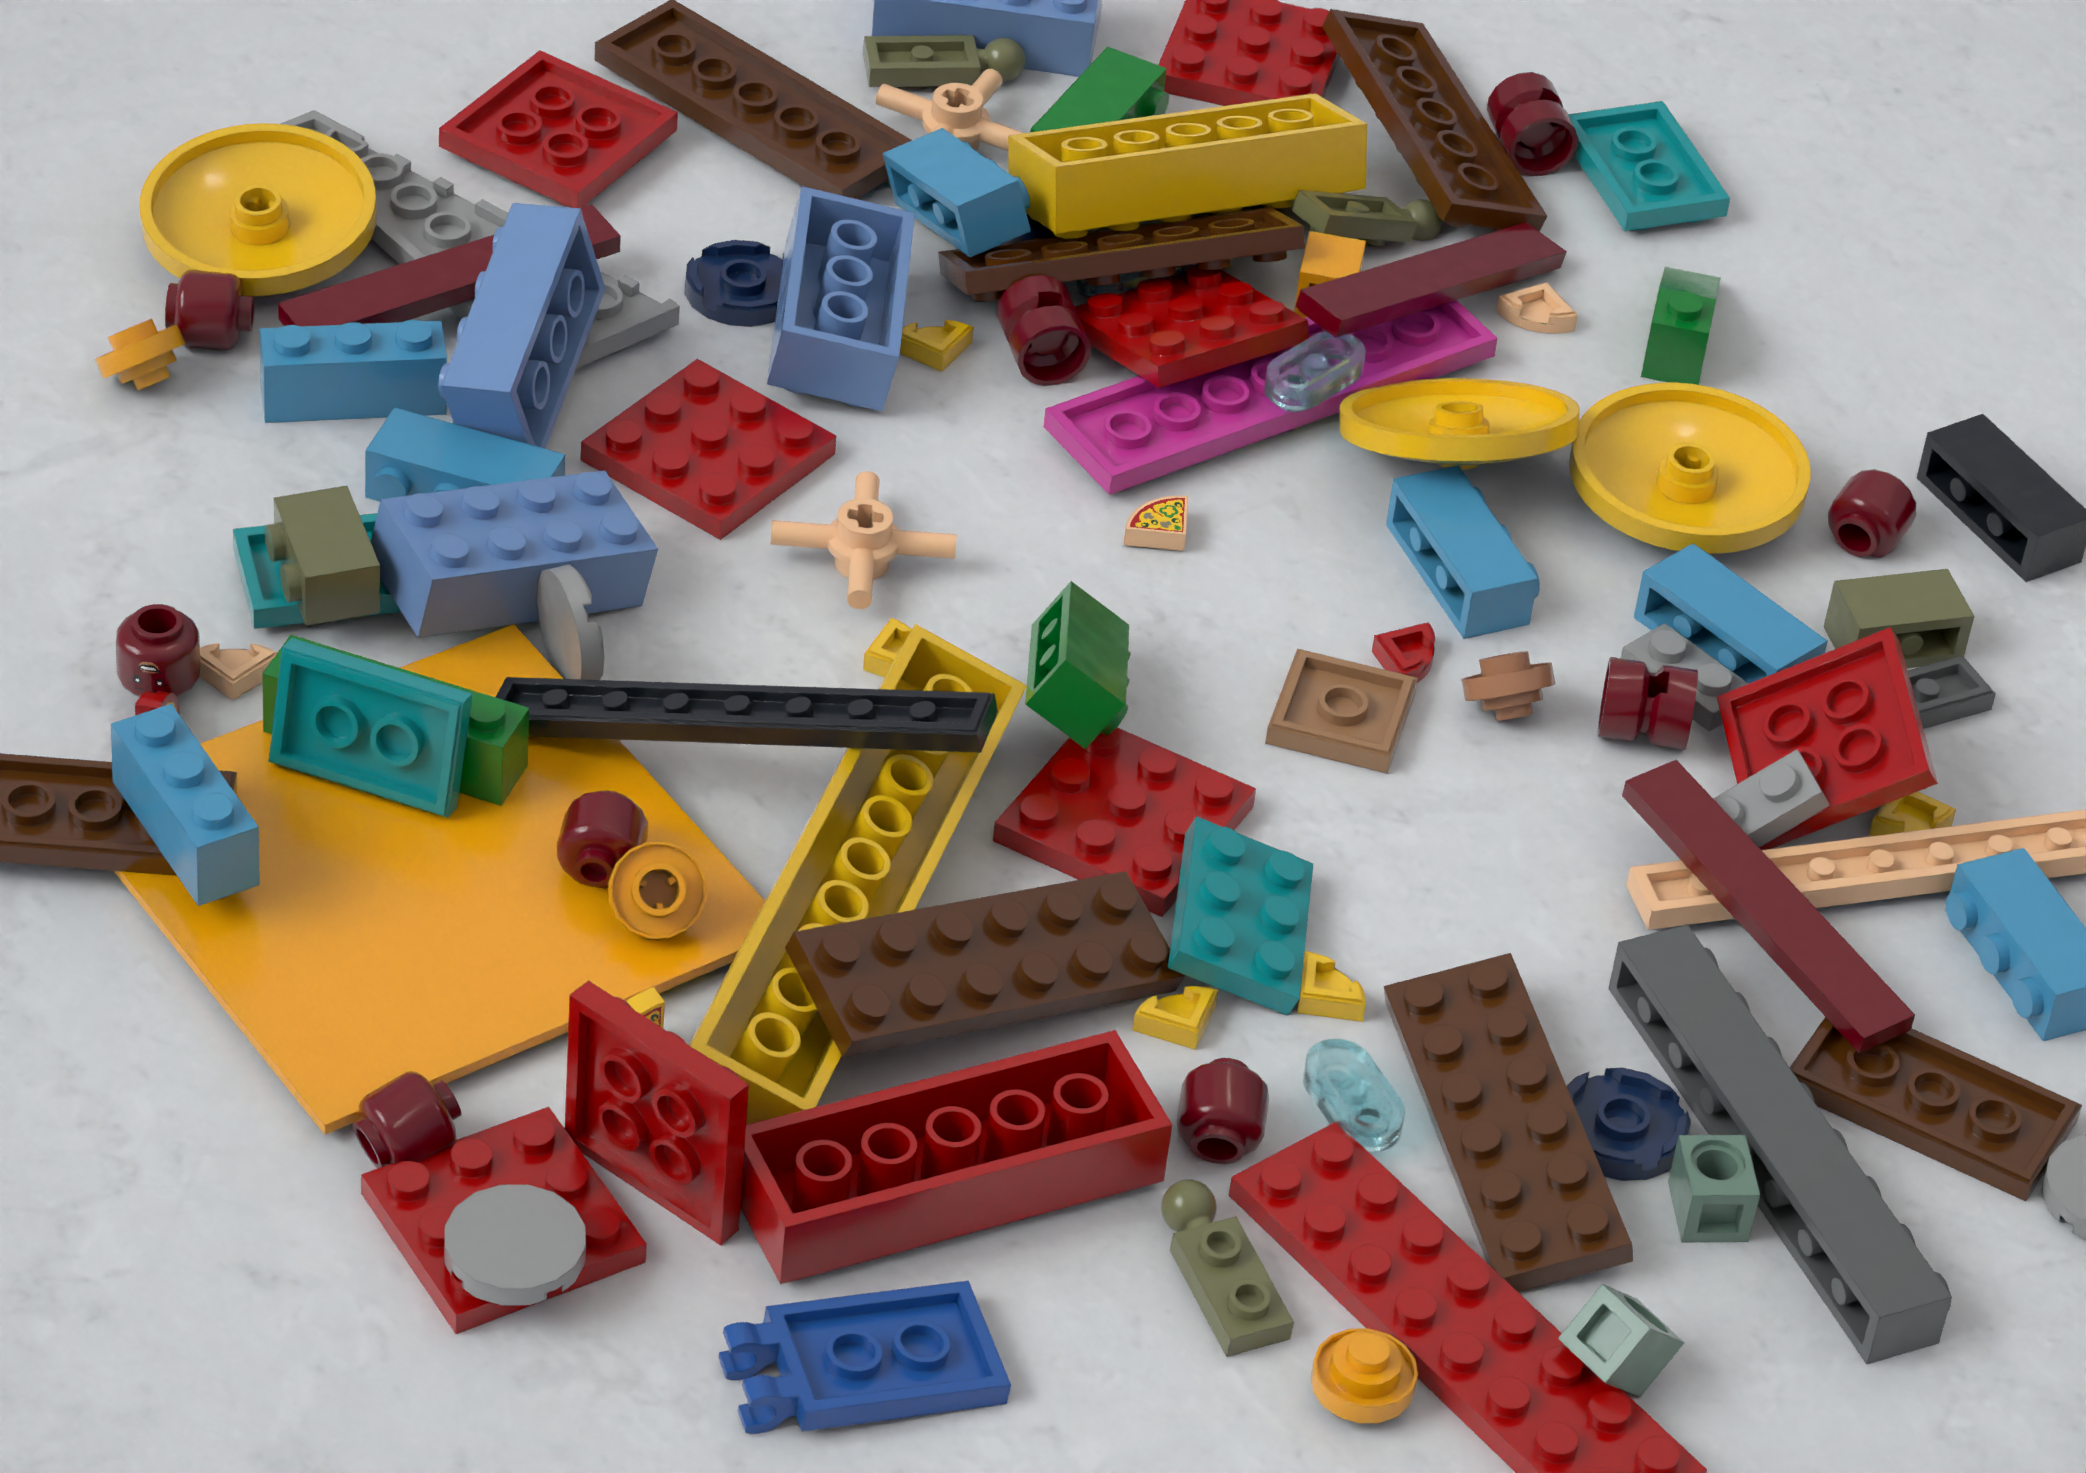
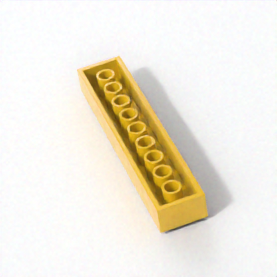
(855, 860)

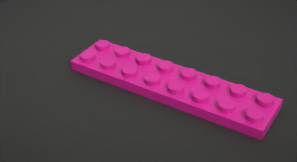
(1147, 431)

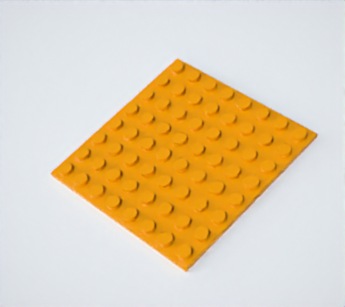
(425, 935)

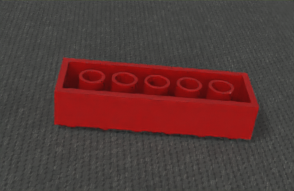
(951, 1155)

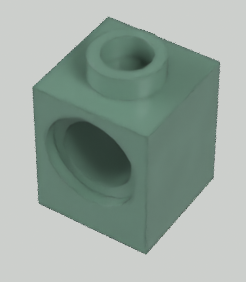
(1713, 1188)
(1621, 1340)

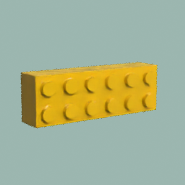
(1188, 163)

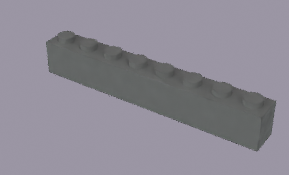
(1805, 1175)

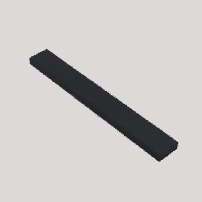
(754, 714)

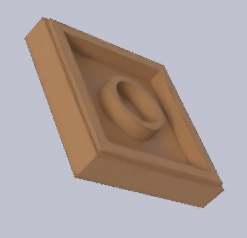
(1341, 710)

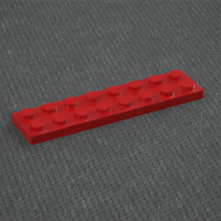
(1464, 1325)

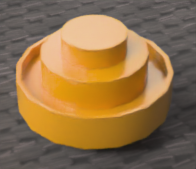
(141, 354)
(657, 890)
(1364, 1375)

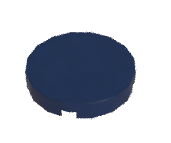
(730, 297)
(1629, 1122)

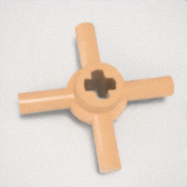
(954, 108)
(863, 539)

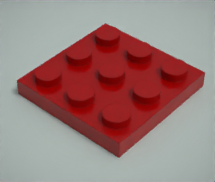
(1248, 52)
(558, 130)
(1189, 325)
(708, 448)
(1847, 718)
(1120, 811)
(655, 1112)
(533, 1150)

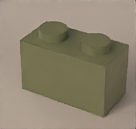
(324, 555)
(1919, 607)

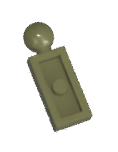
(938, 60)
(1367, 217)
(1223, 1271)

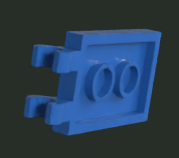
(866, 1358)

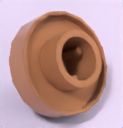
(1508, 684)

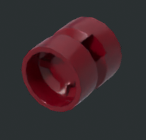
(1532, 124)
(1043, 330)
(1647, 703)

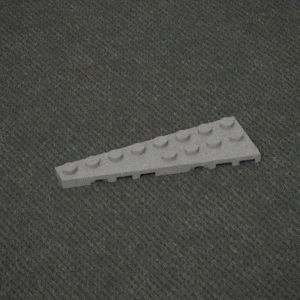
(427, 218)

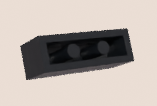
(2004, 497)

